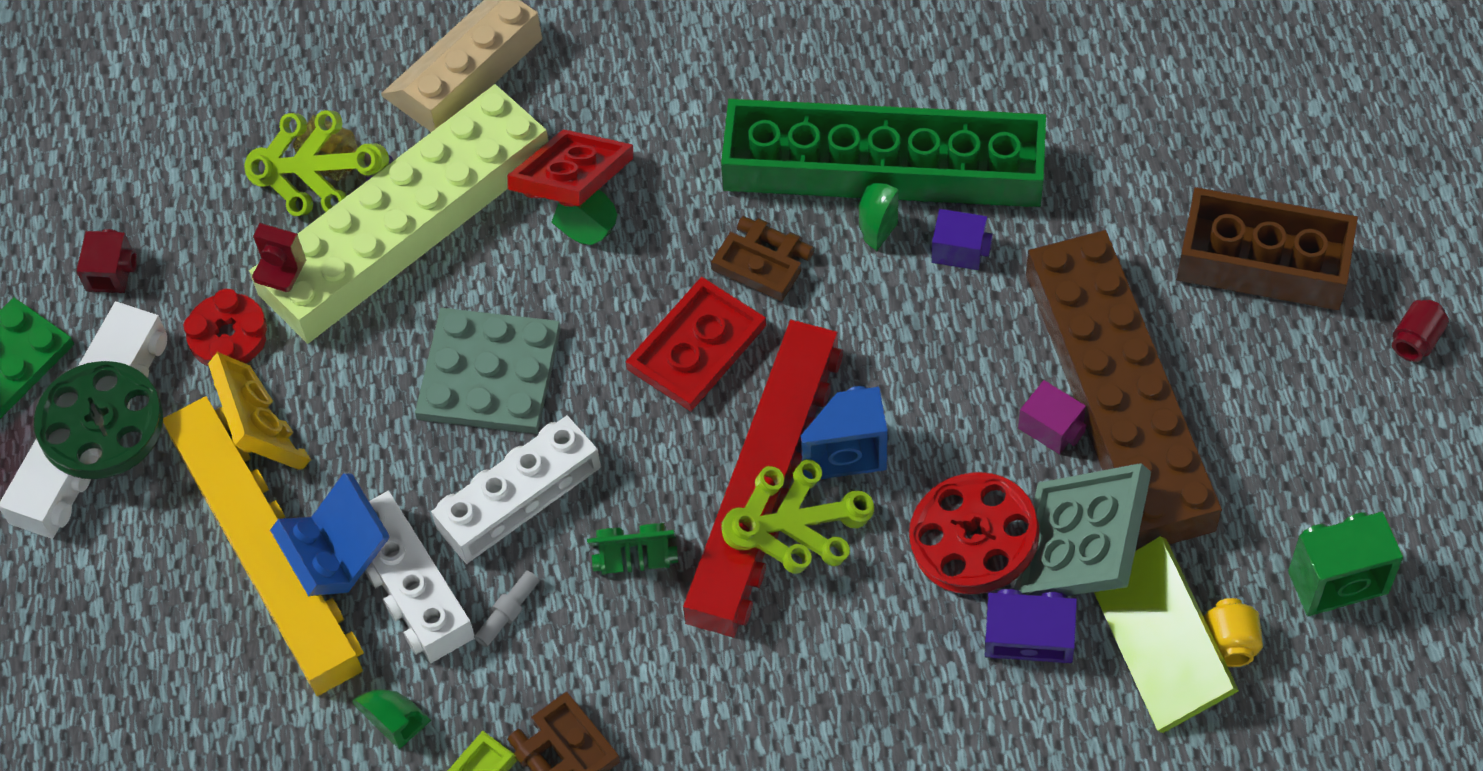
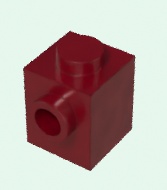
(106, 261)

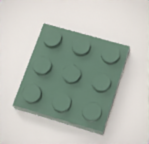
(488, 370)
(1086, 531)

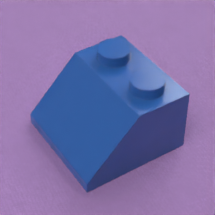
(848, 435)

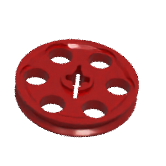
(980, 548)

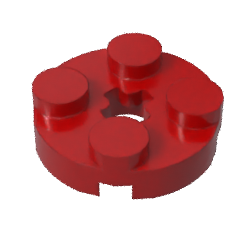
(221, 309)

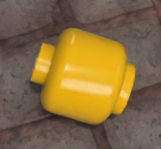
(1235, 631)

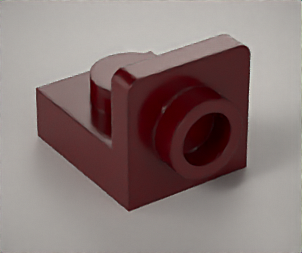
(280, 257)

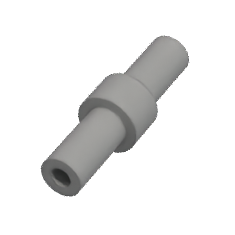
(506, 608)

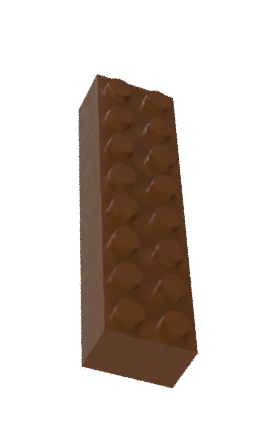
(1122, 383)

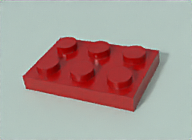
(570, 167)
(696, 343)

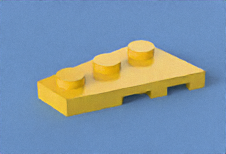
(249, 416)

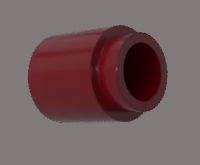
(1419, 330)

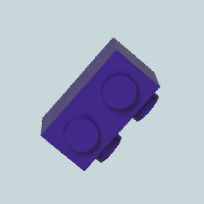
(1030, 626)

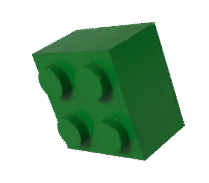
(1344, 562)

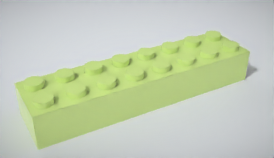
(405, 211)

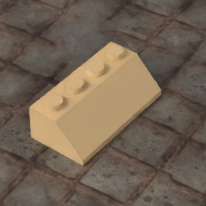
(466, 61)

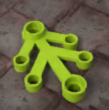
(307, 162)
(793, 520)

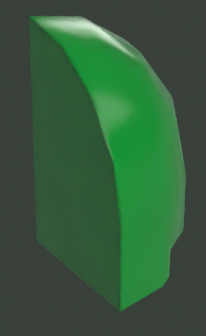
(878, 213)
(589, 221)
(392, 715)

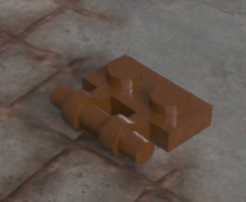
(757, 265)
(570, 735)

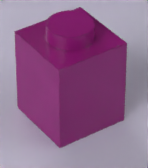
(1053, 417)

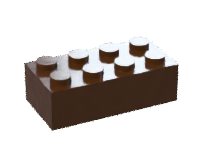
(1267, 248)

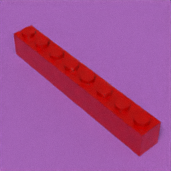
(786, 409)

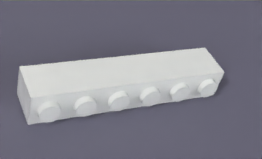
(40, 493)

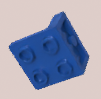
(335, 543)

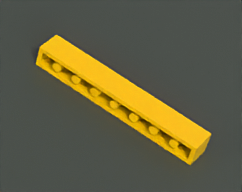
(246, 519)

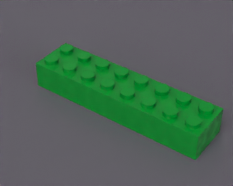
(916, 150)

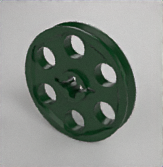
(82, 426)

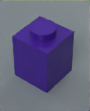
(960, 239)

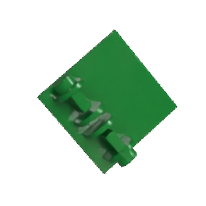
(613, 539)

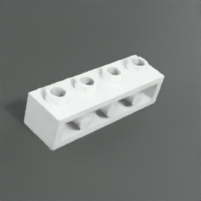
(516, 488)
(416, 587)

